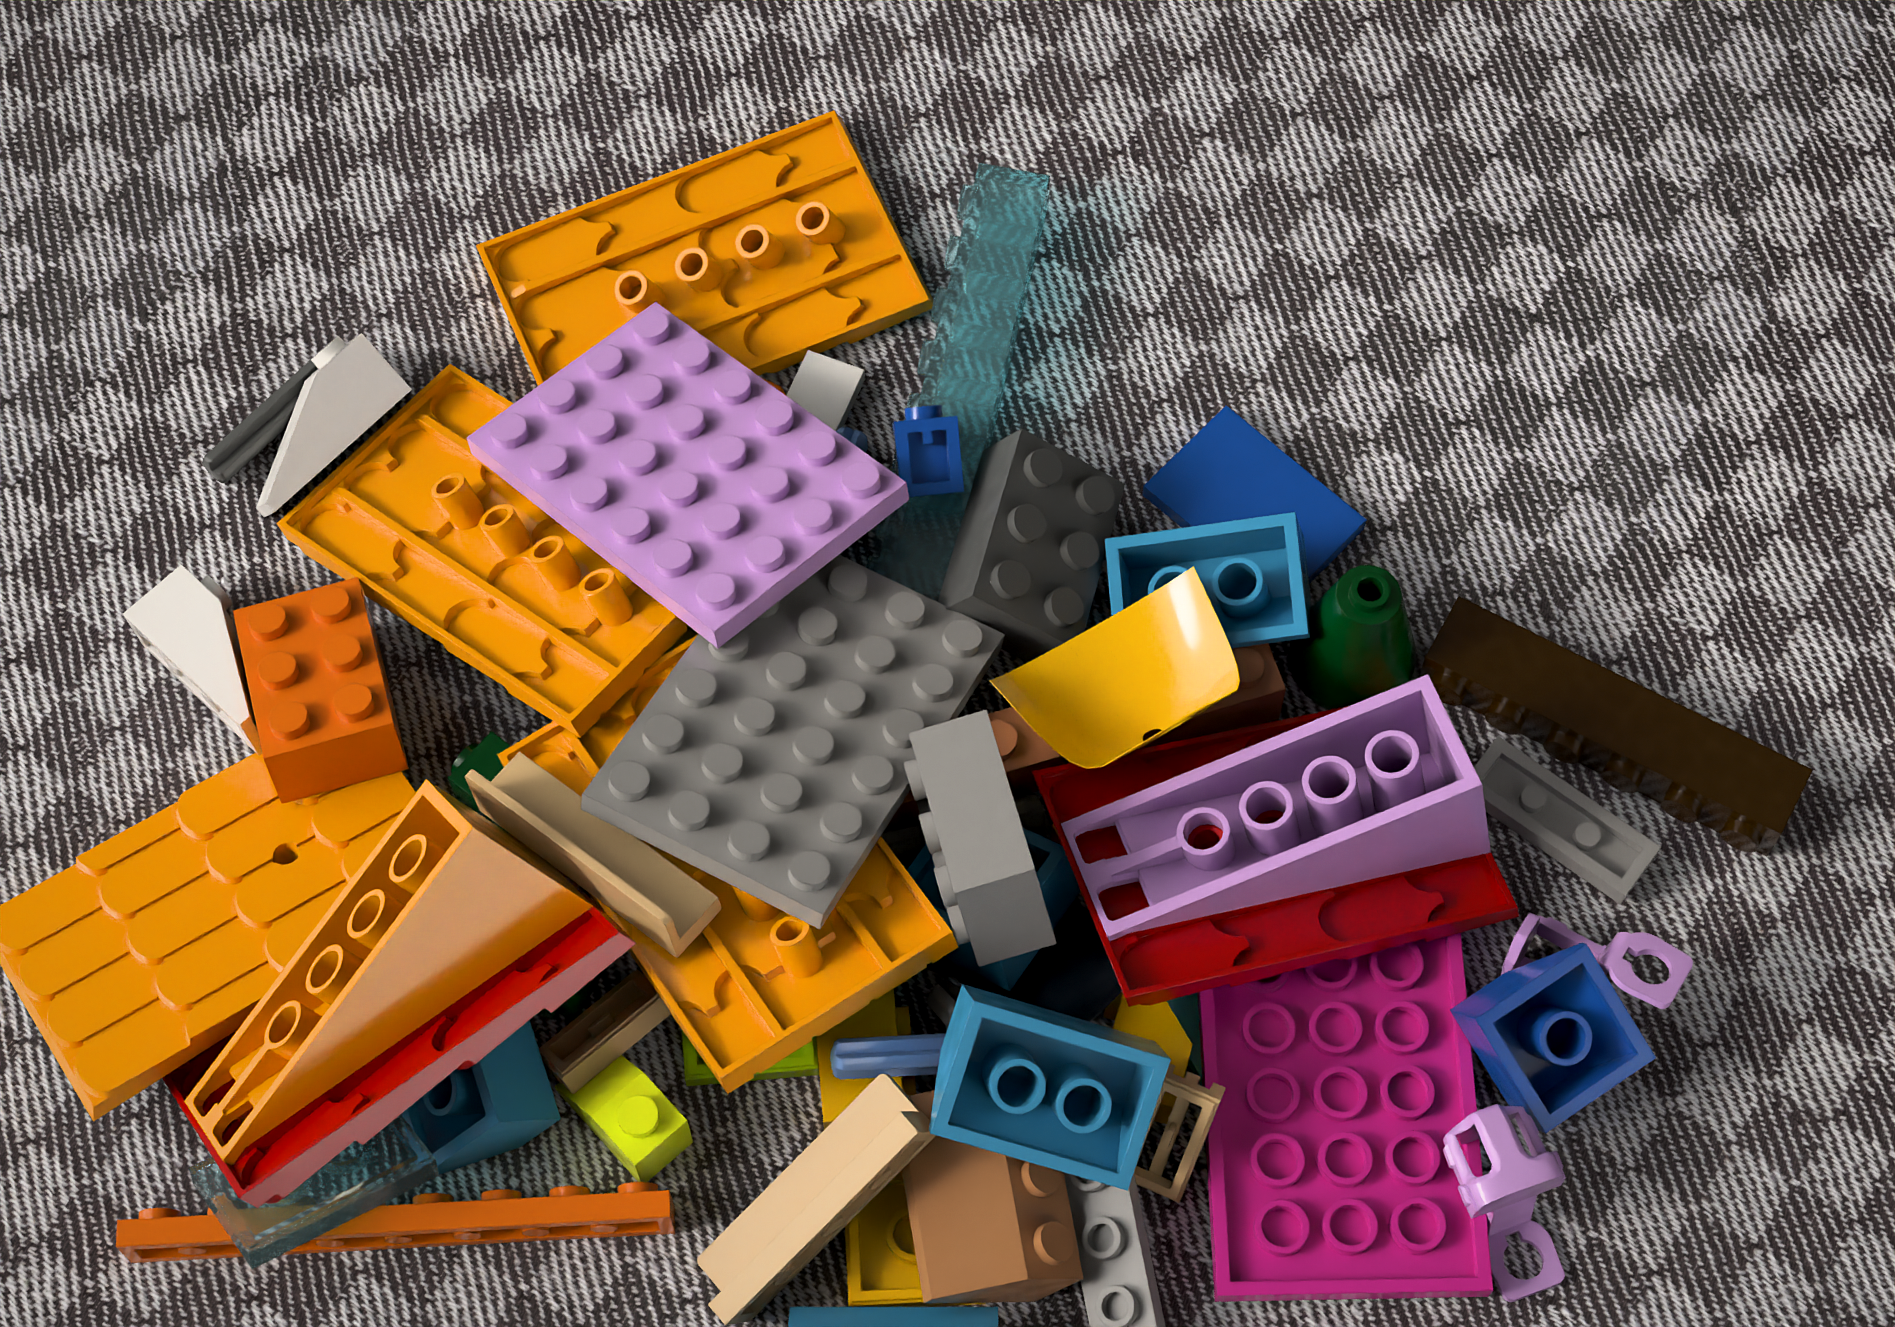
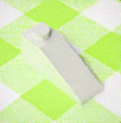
(332, 411)
(197, 641)

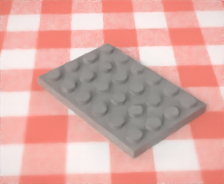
(794, 736)

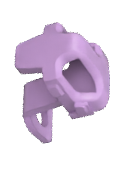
(1608, 957)
(1508, 1191)

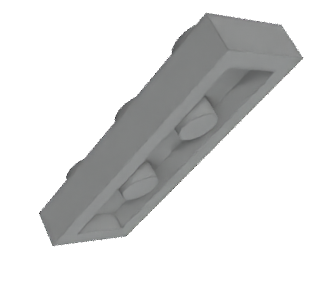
(1563, 821)

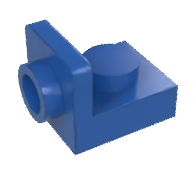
(928, 451)

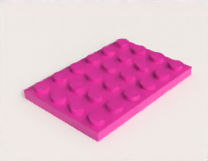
(1336, 1130)

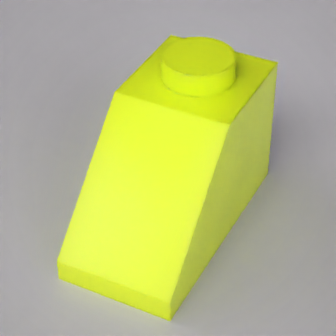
(631, 1118)

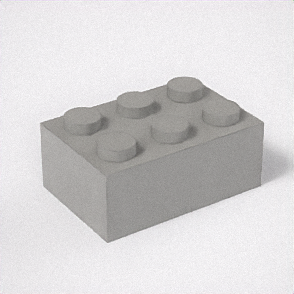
(977, 840)

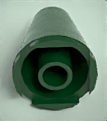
(1356, 641)

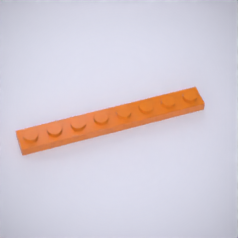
(427, 1222)

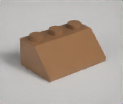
(987, 1224)

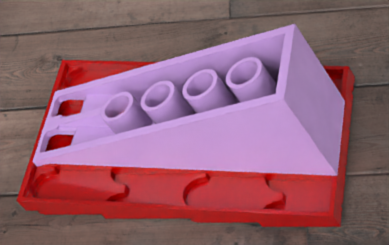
(1280, 845)

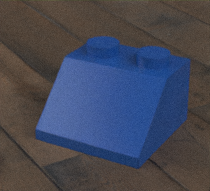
(1553, 1035)

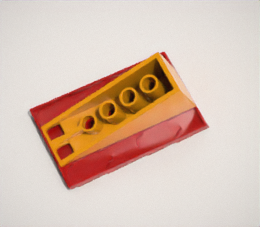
(405, 978)

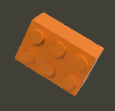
(319, 690)

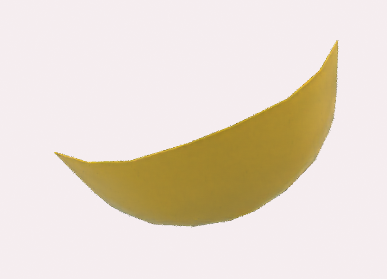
(1127, 676)

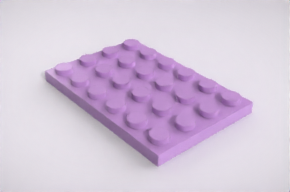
(688, 472)

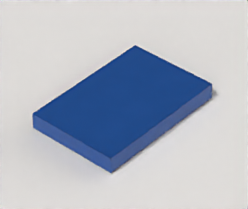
(1239, 475)

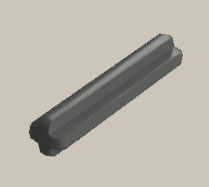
(257, 429)

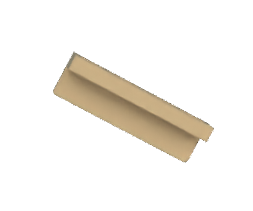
(595, 854)
(813, 1199)

